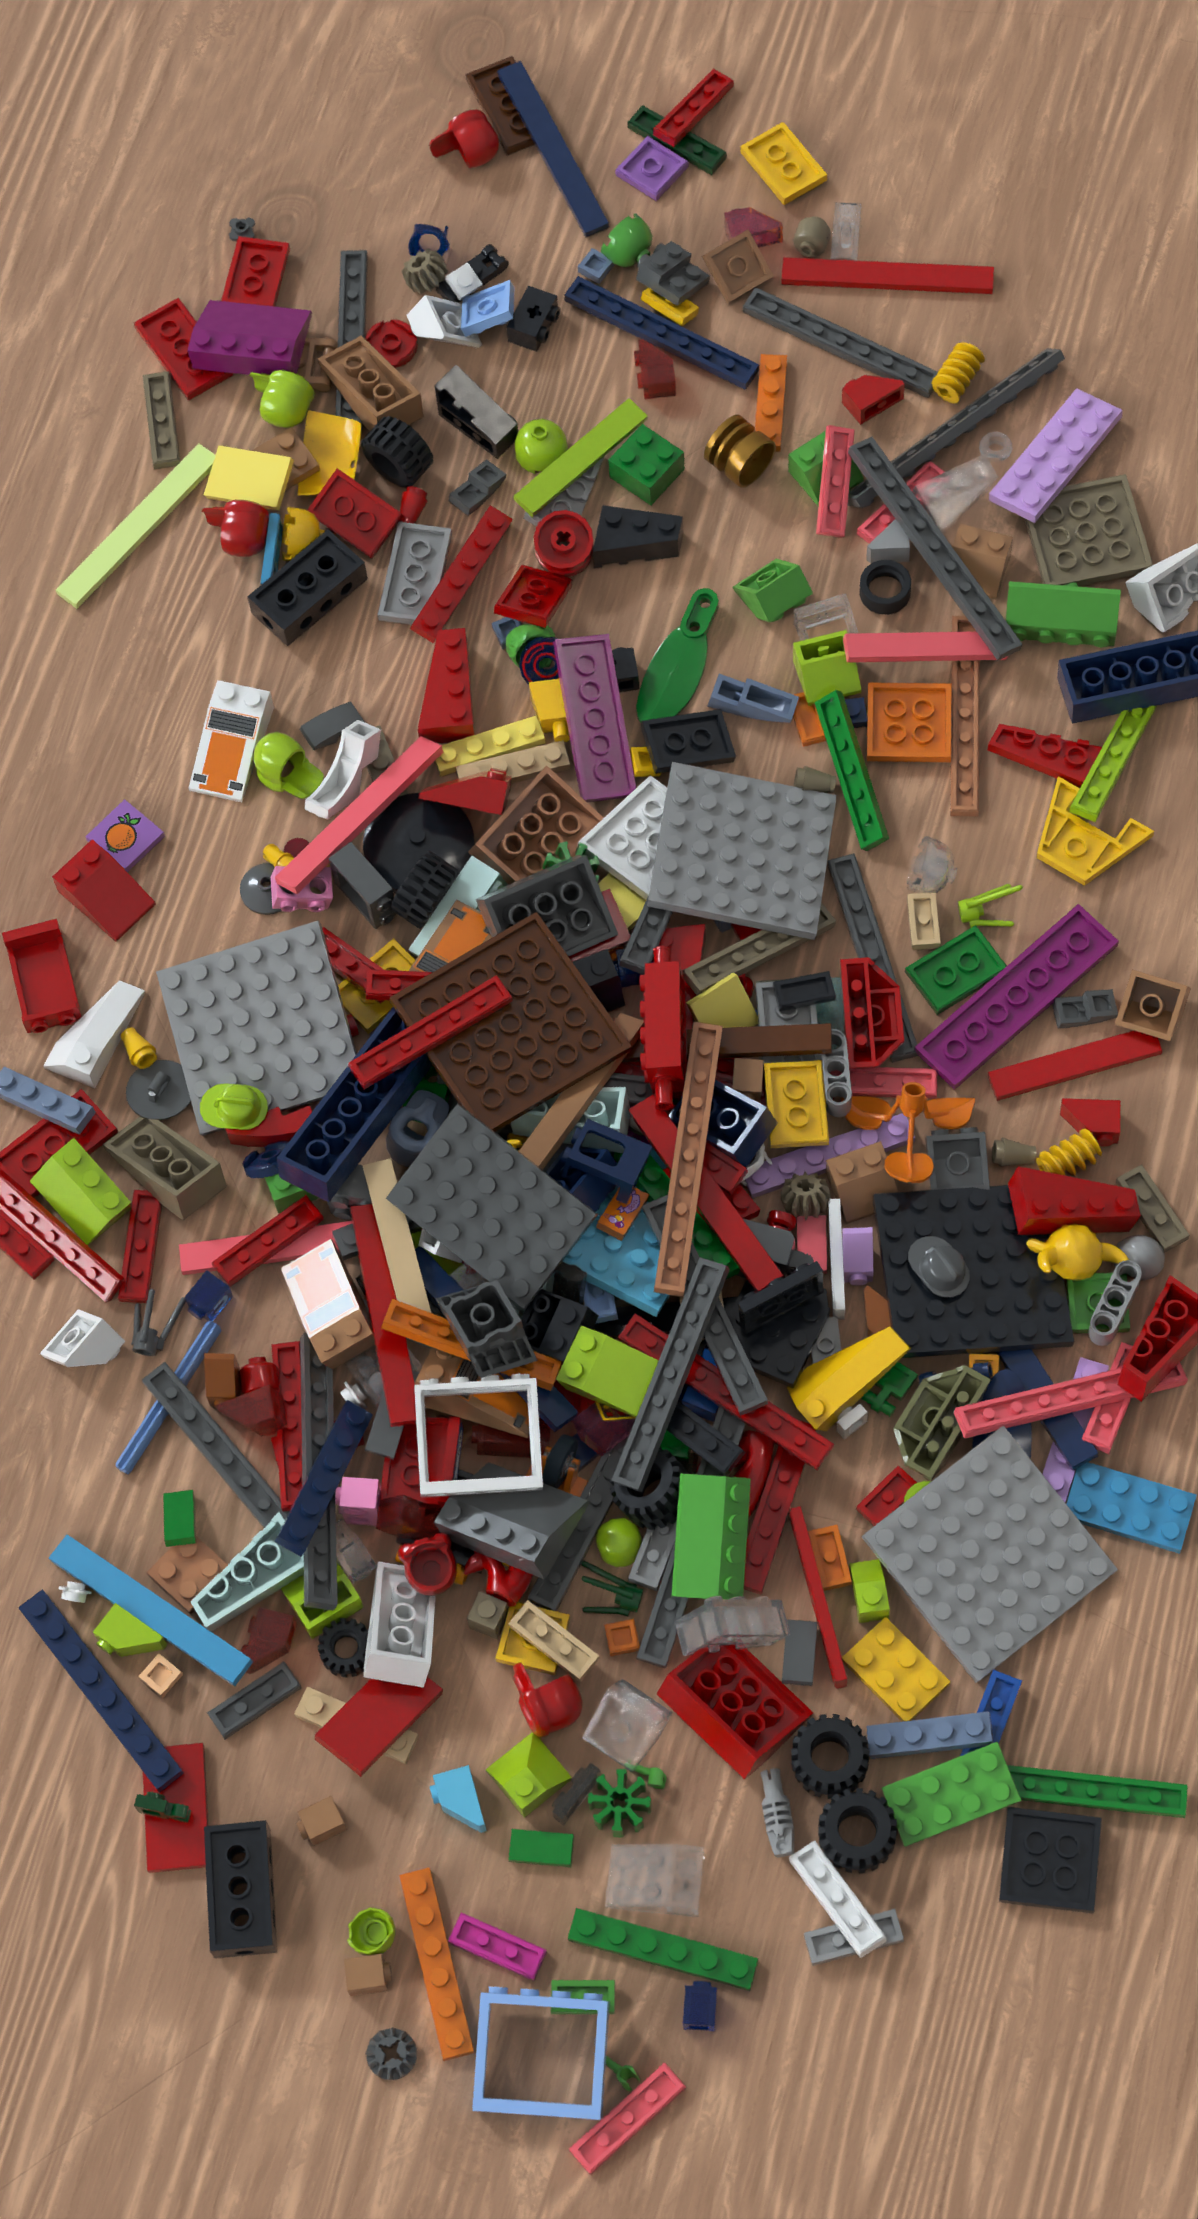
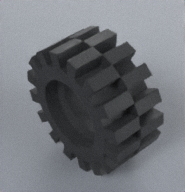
(327, 1647)

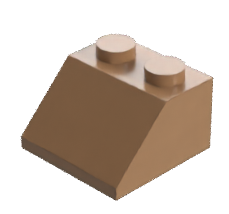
(984, 555)
(1152, 1005)
(857, 1178)

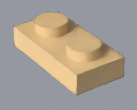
(923, 921)

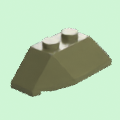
(928, 1426)

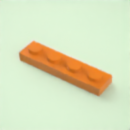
(771, 397)

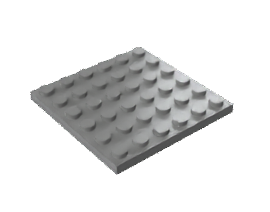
(742, 851)
(260, 1019)
(989, 1553)

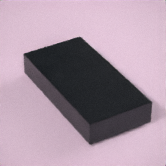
(804, 991)

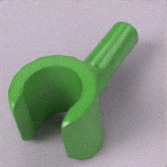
(656, 1776)
(623, 2073)

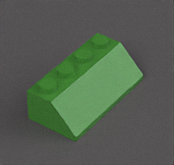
(1063, 613)
(711, 1536)

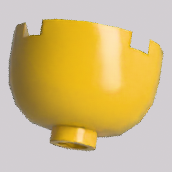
(299, 531)

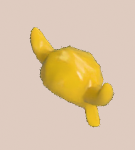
(1074, 1252)

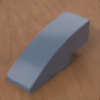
(752, 700)

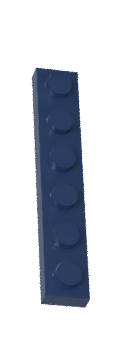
(323, 1478)

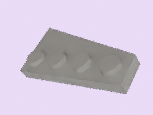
(572, 498)

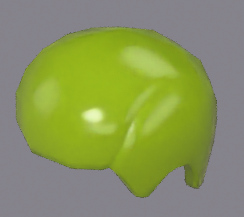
(618, 1542)
(371, 1932)

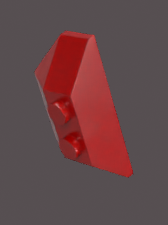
(870, 1013)

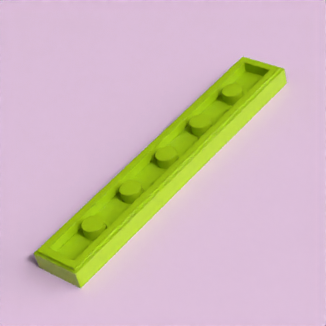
(580, 457)
(1111, 762)

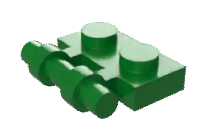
(895, 1383)

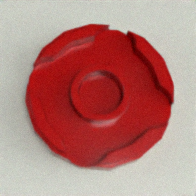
(393, 341)

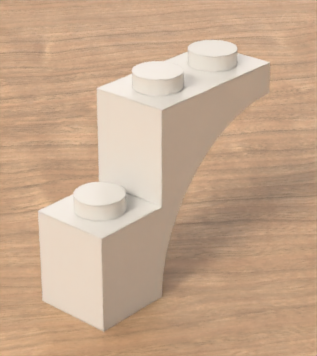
(342, 784)

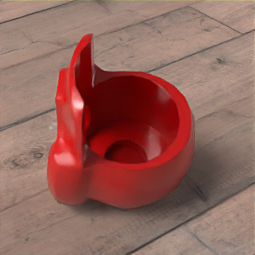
(471, 136)
(242, 526)
(429, 1564)
(550, 1705)

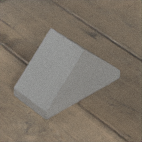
(890, 545)

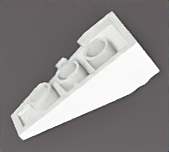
(1166, 589)
(92, 1040)

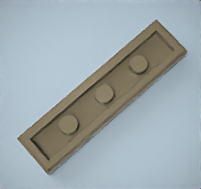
(161, 420)

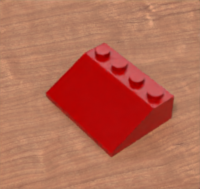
(734, 1705)

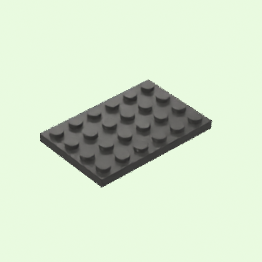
(491, 1206)

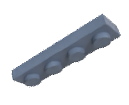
(44, 1101)
(929, 1735)

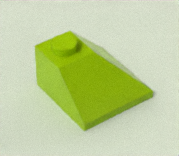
(528, 1774)

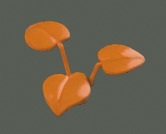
(945, 1112)

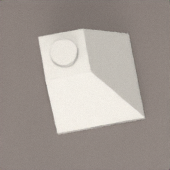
(440, 321)
(84, 1342)

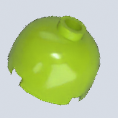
(539, 444)

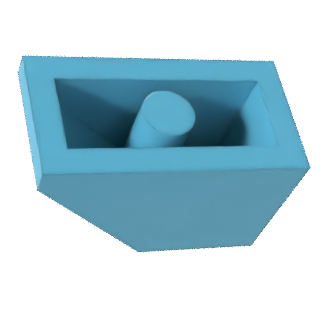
(458, 1797)

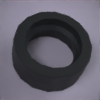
(889, 569)

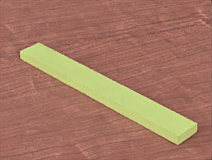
(137, 526)

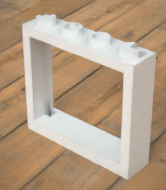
(462, 1386)

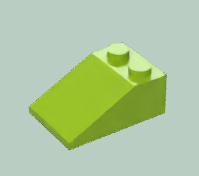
(607, 1371)

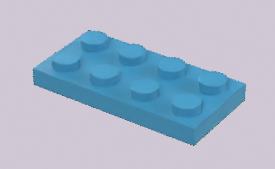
(1131, 1506)

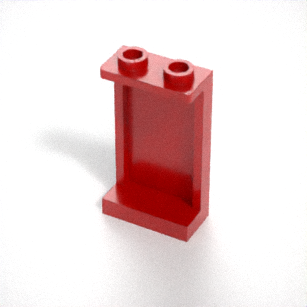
(42, 976)

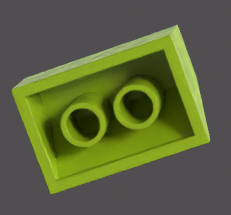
(80, 1192)

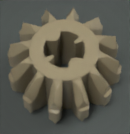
(424, 271)
(805, 1195)

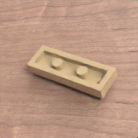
(554, 1641)

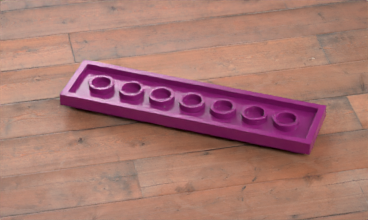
(1016, 996)

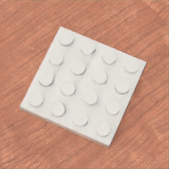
(629, 836)

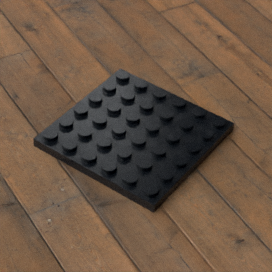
(1008, 1295)

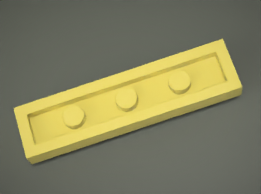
(491, 743)

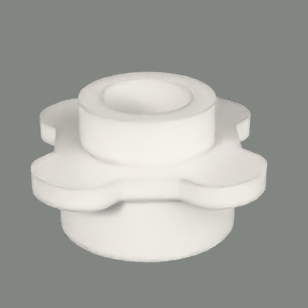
(354, 1394)
(74, 1592)

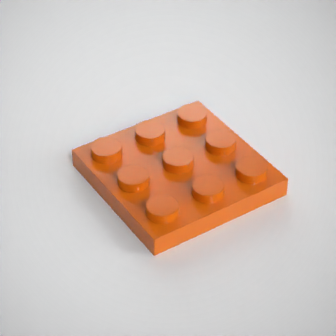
(909, 722)

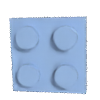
(487, 308)

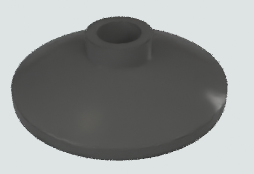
(254, 894)

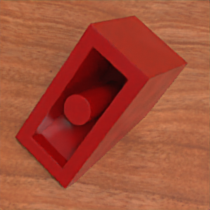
(871, 396)
(1095, 1115)

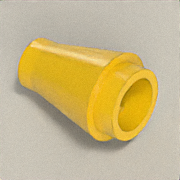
(138, 1048)

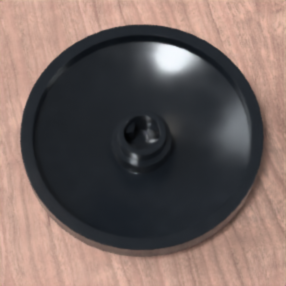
(410, 830)

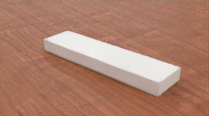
(836, 1258)
(837, 1899)

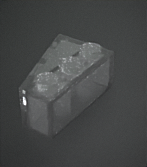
(955, 491)

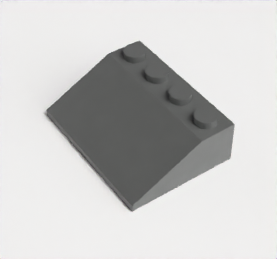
(563, 897)
(513, 1527)

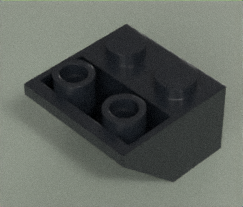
(554, 1322)

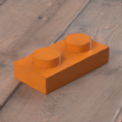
(830, 1557)

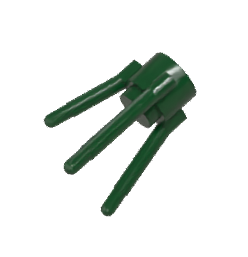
(627, 1594)

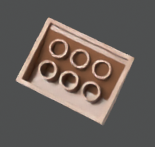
(534, 826)

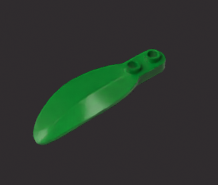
(678, 662)

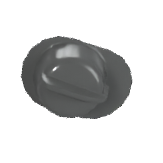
(939, 1266)

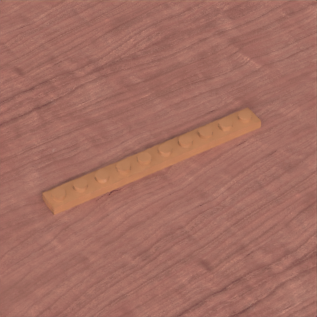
(688, 1159)

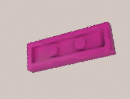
(497, 1946)

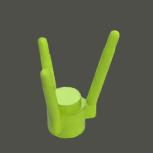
(972, 908)

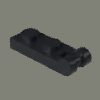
(484, 273)

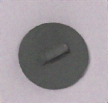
(158, 1090)

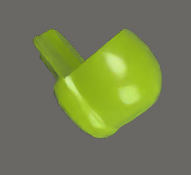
(284, 397)
(270, 758)

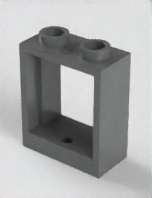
(363, 885)

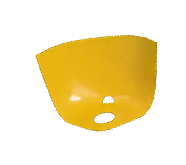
(333, 444)

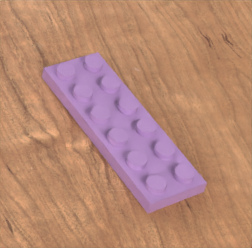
(1055, 455)

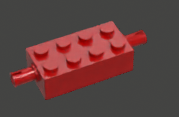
(664, 1027)

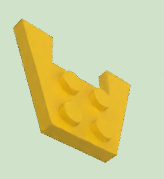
(1079, 847)

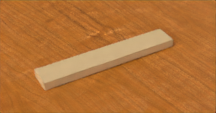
(395, 1236)

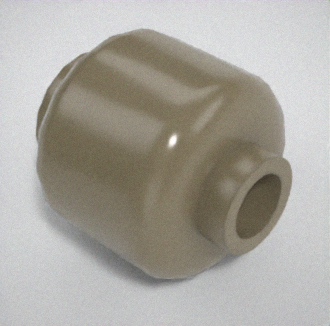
(811, 236)

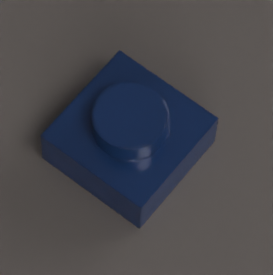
(857, 712)

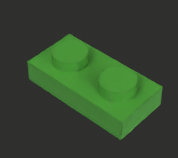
(577, 1990)

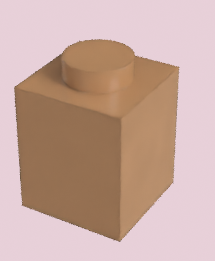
(748, 1077)
(320, 1821)
(367, 1974)

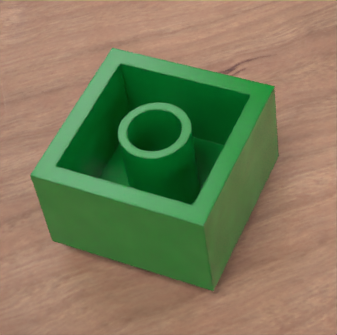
(646, 464)

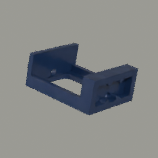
(627, 1170)

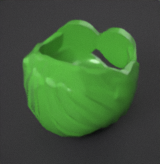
(521, 636)

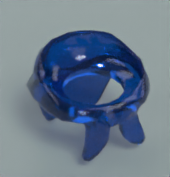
(422, 229)

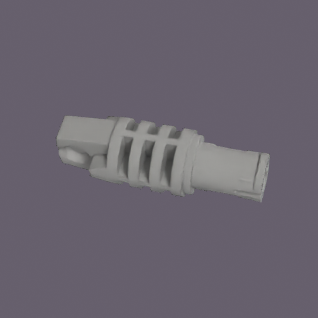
(777, 1814)

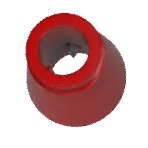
(412, 504)

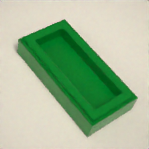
(179, 1518)
(541, 1848)

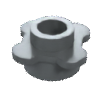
(237, 224)

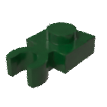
(155, 1805)

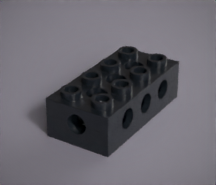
(307, 587)
(222, 1878)

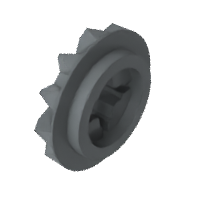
(394, 2068)

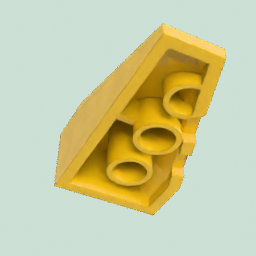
(845, 1377)

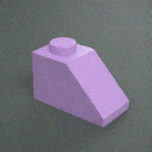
(857, 1255)

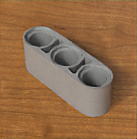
(841, 1084)
(1118, 1290)

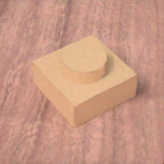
(160, 1675)

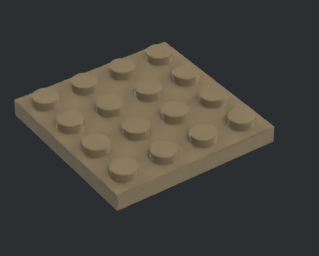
(1090, 534)

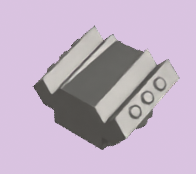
(487, 1328)

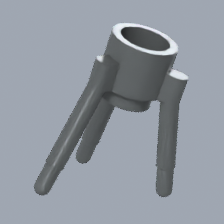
(145, 1339)

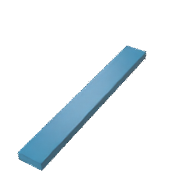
(151, 1610)

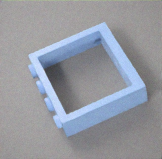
(531, 1998)

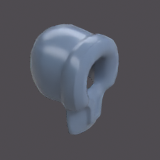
(406, 1144)

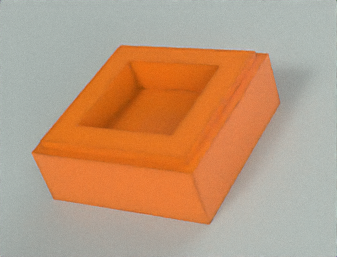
(622, 1637)

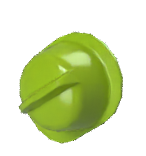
(233, 1106)

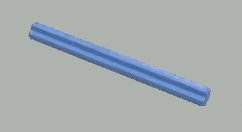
(157, 1413)

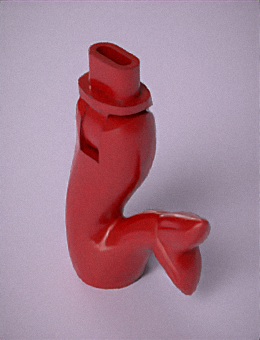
(757, 1464)
(501, 1583)

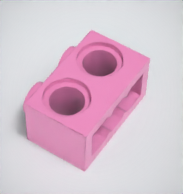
(305, 898)
(358, 1500)

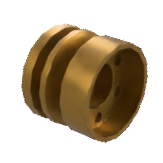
(739, 451)

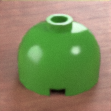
(628, 242)

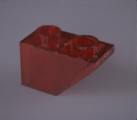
(656, 373)
(407, 1518)
(269, 1638)

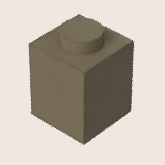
(488, 1615)

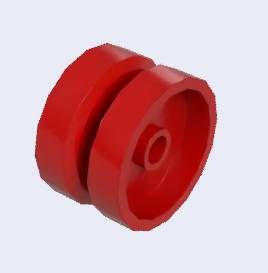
(559, 528)

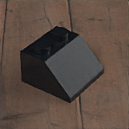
(602, 978)

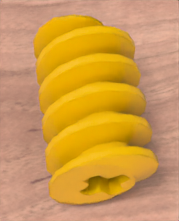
(957, 372)
(1070, 1154)

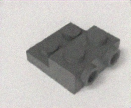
(671, 273)
(958, 1159)

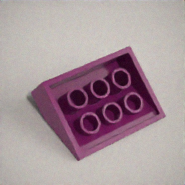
(248, 338)

